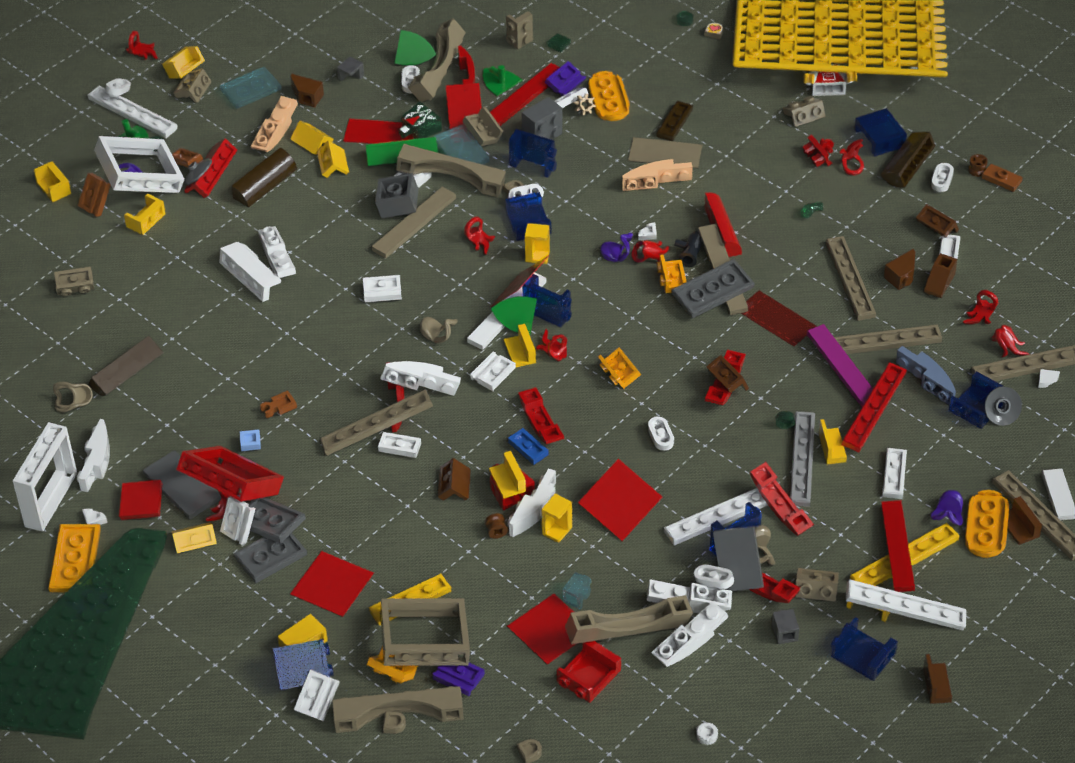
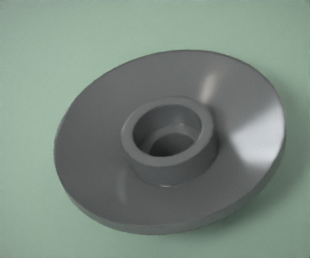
(197, 170)
(1011, 406)

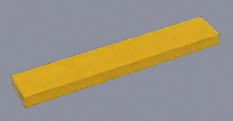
(919, 550)

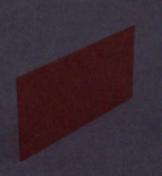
(777, 318)

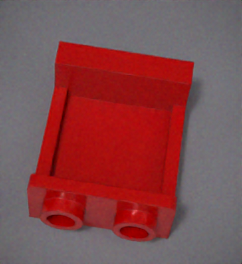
(589, 671)

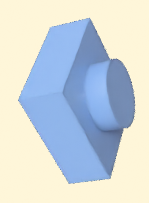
(250, 440)

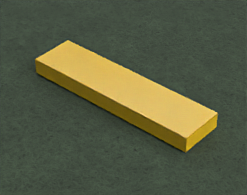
(431, 588)

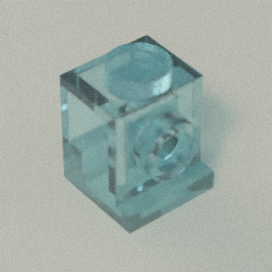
(577, 590)

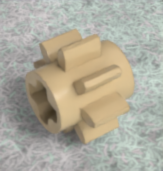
(585, 99)

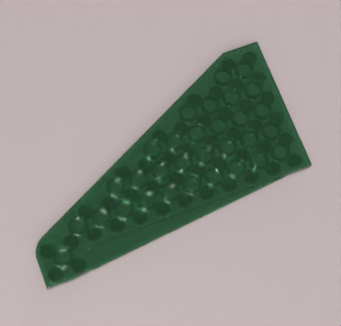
(65, 658)

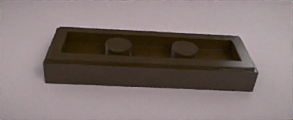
(674, 121)

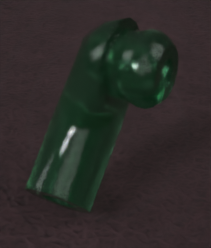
(810, 208)

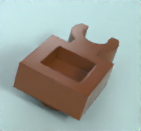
(280, 403)

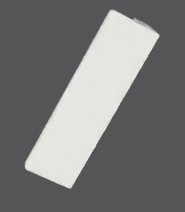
(248, 270)

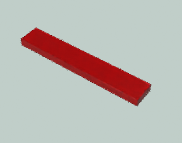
(523, 95)
(874, 407)
(898, 546)

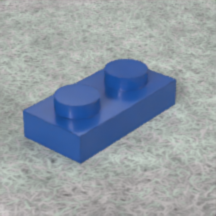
(528, 446)

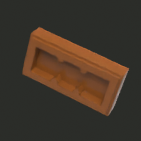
(185, 157)
(1002, 177)

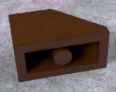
(901, 270)

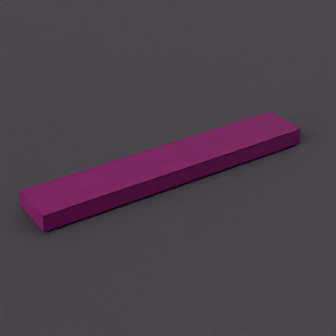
(840, 363)

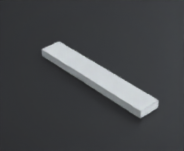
(133, 112)
(491, 325)
(723, 512)
(906, 605)

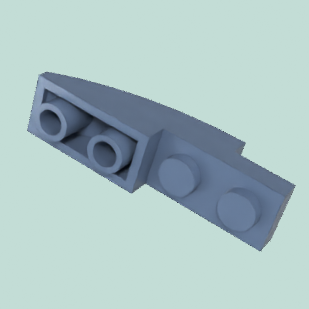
(932, 375)

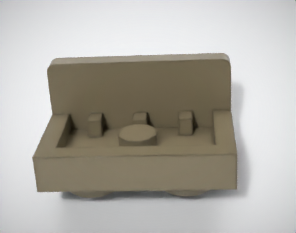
(519, 30)
(805, 111)
(483, 127)
(74, 281)

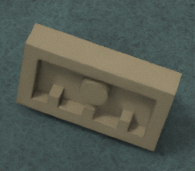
(193, 85)
(817, 584)

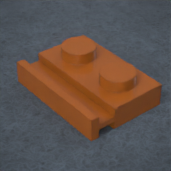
(94, 194)

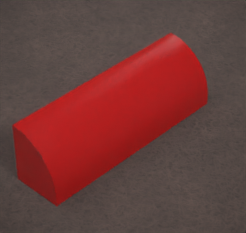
(717, 215)

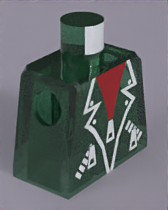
(420, 122)

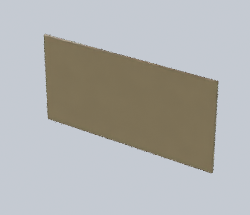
(656, 150)

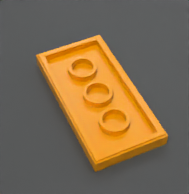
(73, 554)

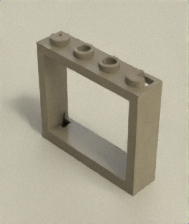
(424, 653)

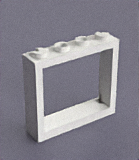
(134, 181)
(52, 443)

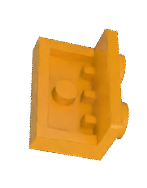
(671, 274)
(620, 367)
(398, 673)

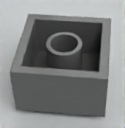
(543, 119)
(396, 195)

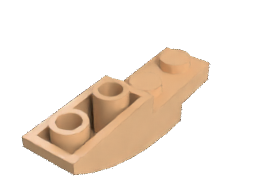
(276, 126)
(657, 172)

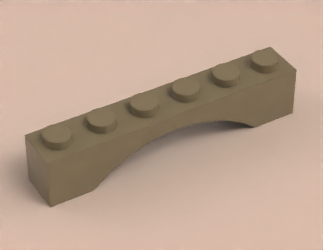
(448, 39)
(418, 160)
(594, 626)
(355, 712)

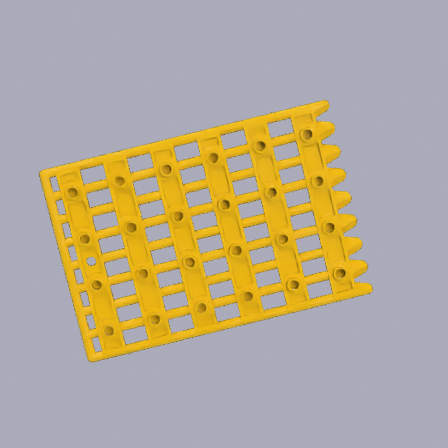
(856, 33)

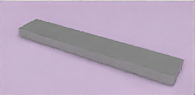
(802, 458)

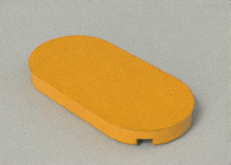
(608, 96)
(987, 524)

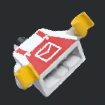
(829, 82)

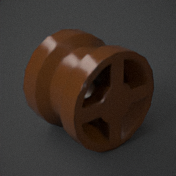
(977, 165)
(496, 525)

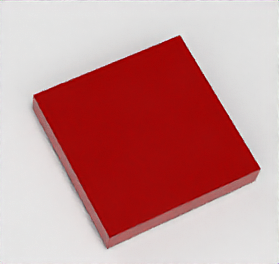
(140, 499)

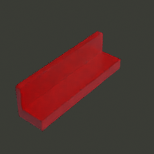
(221, 155)

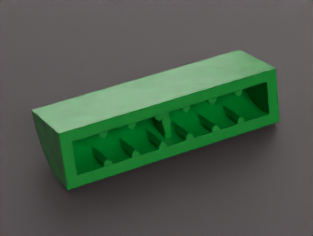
(388, 152)

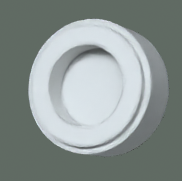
(707, 733)

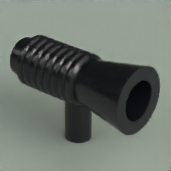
(691, 249)

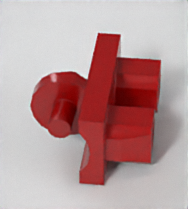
(821, 150)

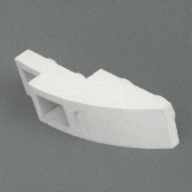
(276, 252)
(420, 374)
(97, 457)
(530, 508)
(698, 595)
(692, 636)

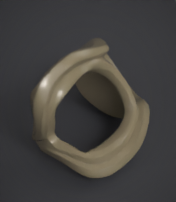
(431, 328)
(81, 392)
(763, 536)

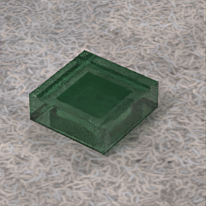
(559, 42)

